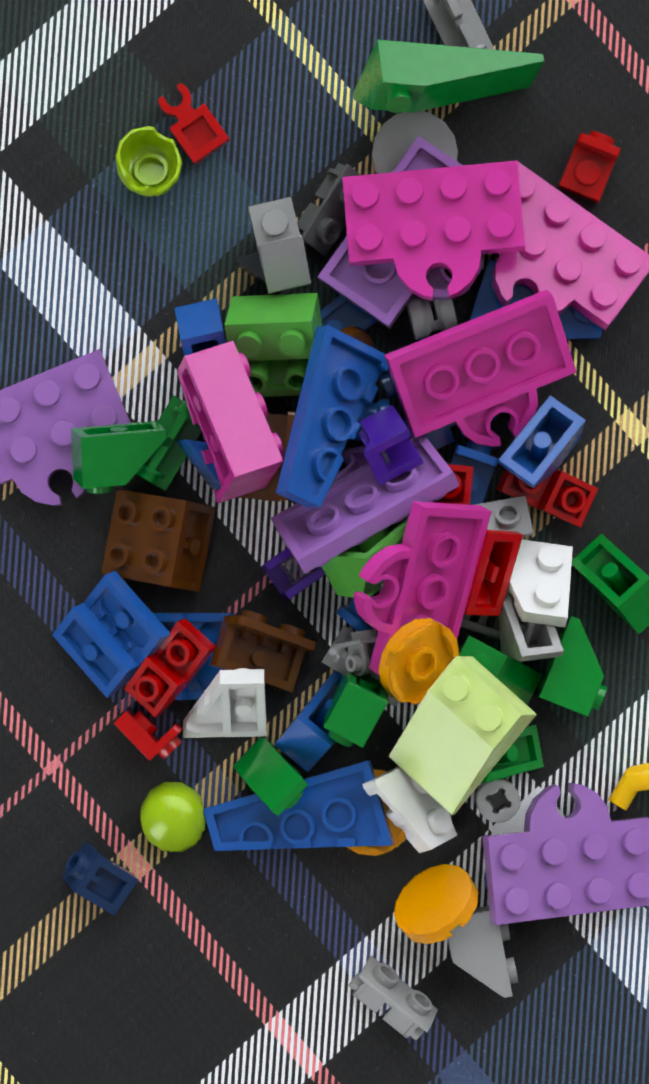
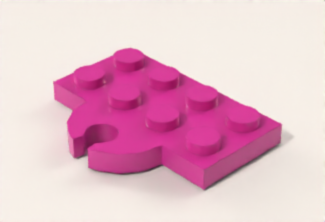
(434, 221)
(569, 256)
(483, 370)
(426, 573)

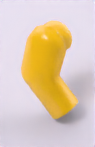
(633, 780)

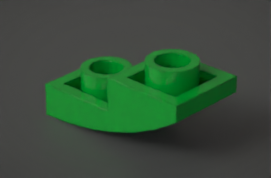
(271, 776)

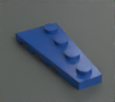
(332, 397)
(329, 814)

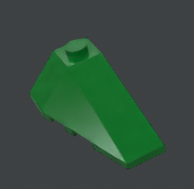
(431, 76)

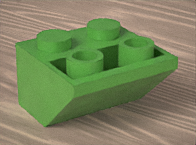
(275, 338)

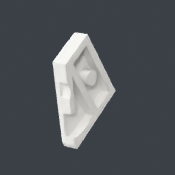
(542, 582)
(230, 706)
(412, 809)

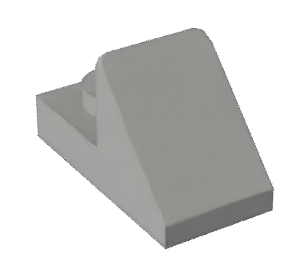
(279, 245)

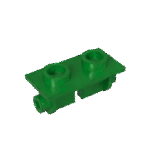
(169, 457)

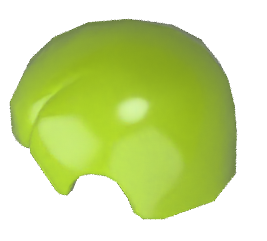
(148, 162)
(173, 817)

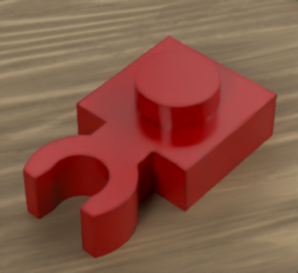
(196, 129)

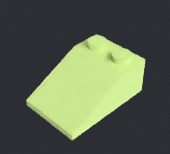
(460, 732)

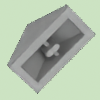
(526, 640)

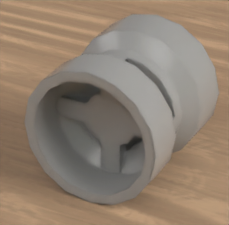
(422, 318)

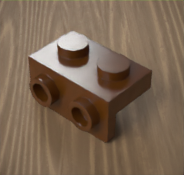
(253, 644)

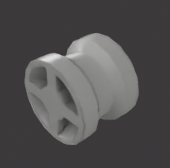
(496, 798)

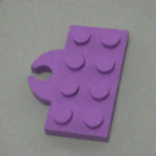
(377, 286)
(39, 421)
(359, 506)
(568, 861)

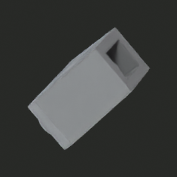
(481, 952)

